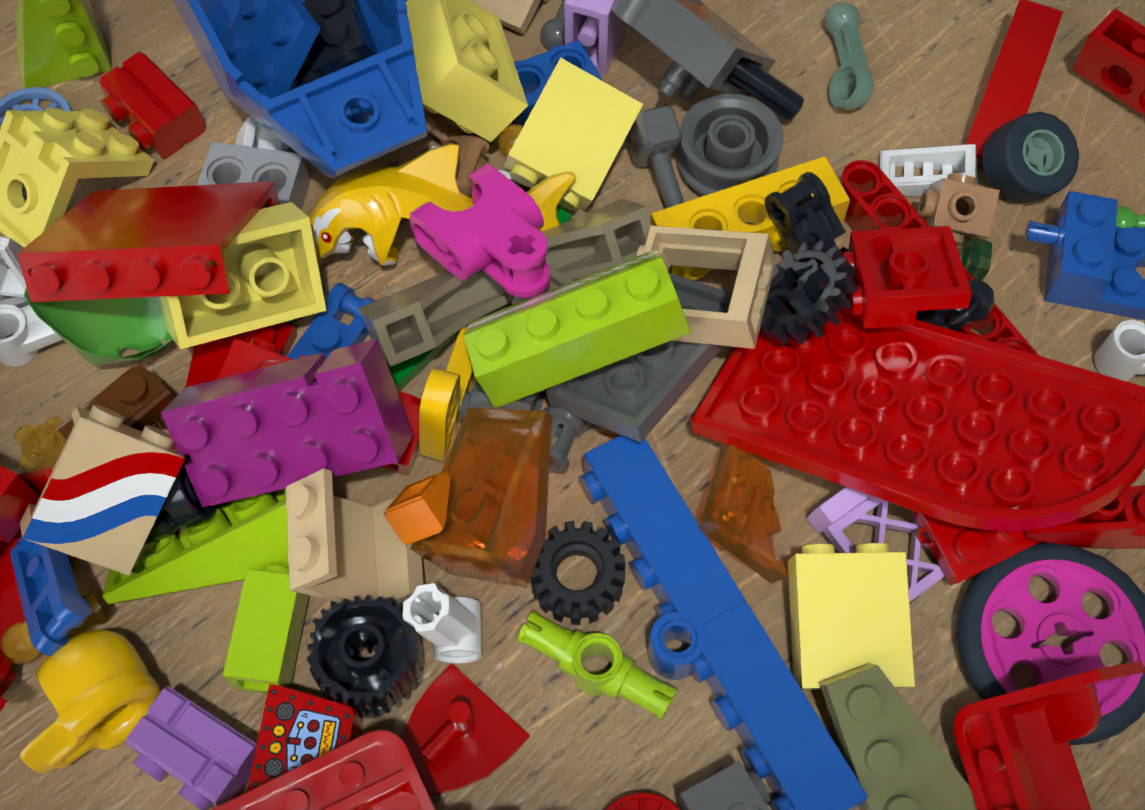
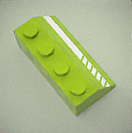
(575, 329)

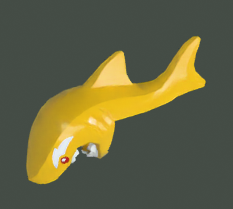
(383, 195)

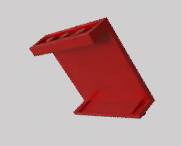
(142, 242)

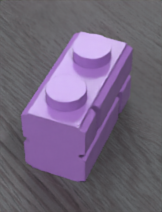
(192, 748)

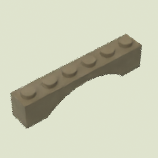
(442, 305)

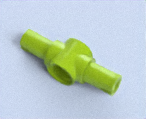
(622, 678)

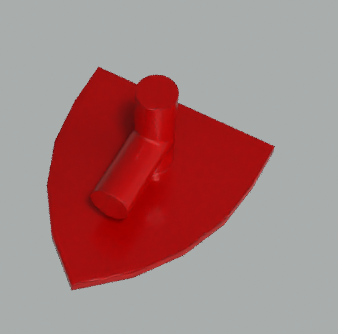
(459, 734)

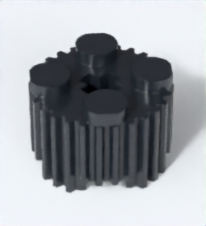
(369, 684)

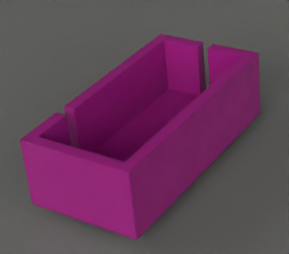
(278, 427)

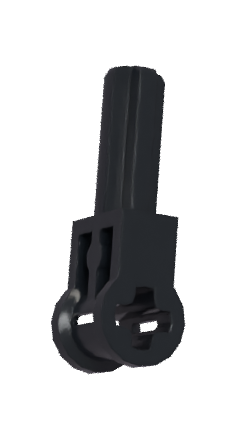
(808, 220)

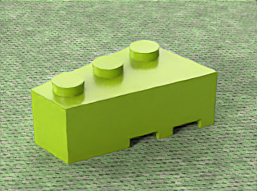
(58, 41)

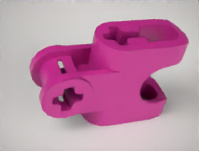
(493, 235)

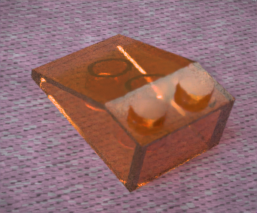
(494, 497)

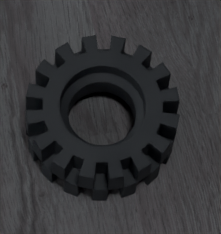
(586, 602)

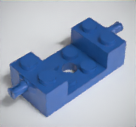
(1092, 258)

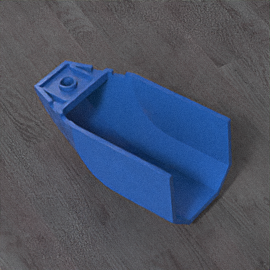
(341, 116)

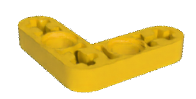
(442, 402)

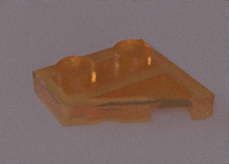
(743, 512)

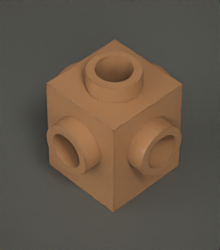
(960, 205)

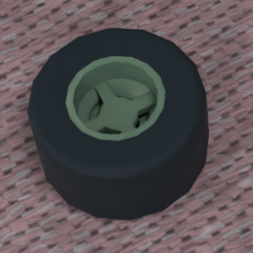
(1031, 157)

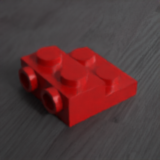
(905, 274)

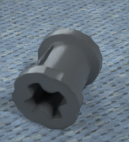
(566, 433)

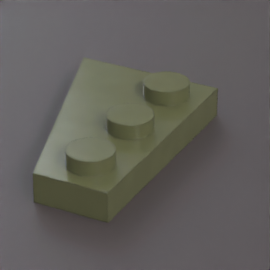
(890, 746)

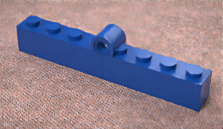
(719, 629)

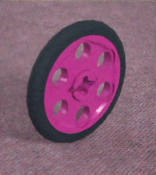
(1072, 572)

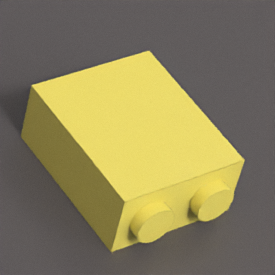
(575, 130)
(849, 613)

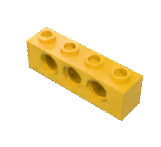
(746, 203)

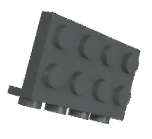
(643, 387)

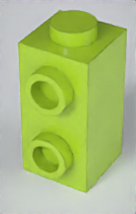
(265, 631)

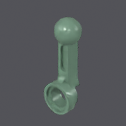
(843, 23)

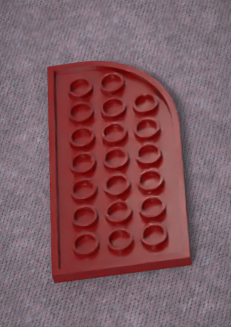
(934, 422)

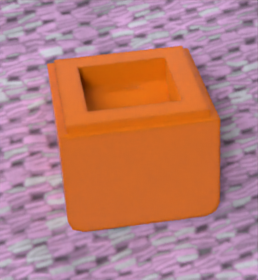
(420, 508)

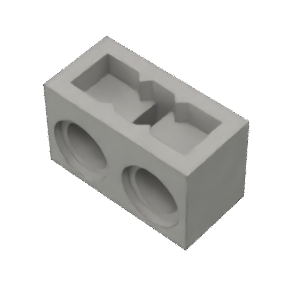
(247, 164)

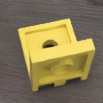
(49, 156)

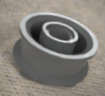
(728, 142)

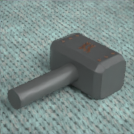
(652, 142)

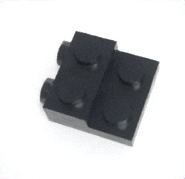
(340, 42)

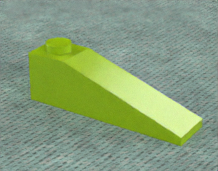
(212, 552)

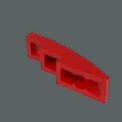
(1015, 70)

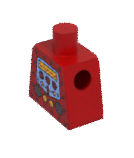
(298, 730)

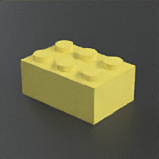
(465, 65)
(270, 277)

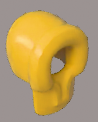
(99, 698)

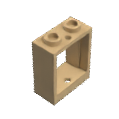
(728, 250)

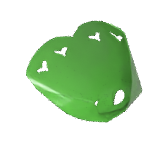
(106, 326)

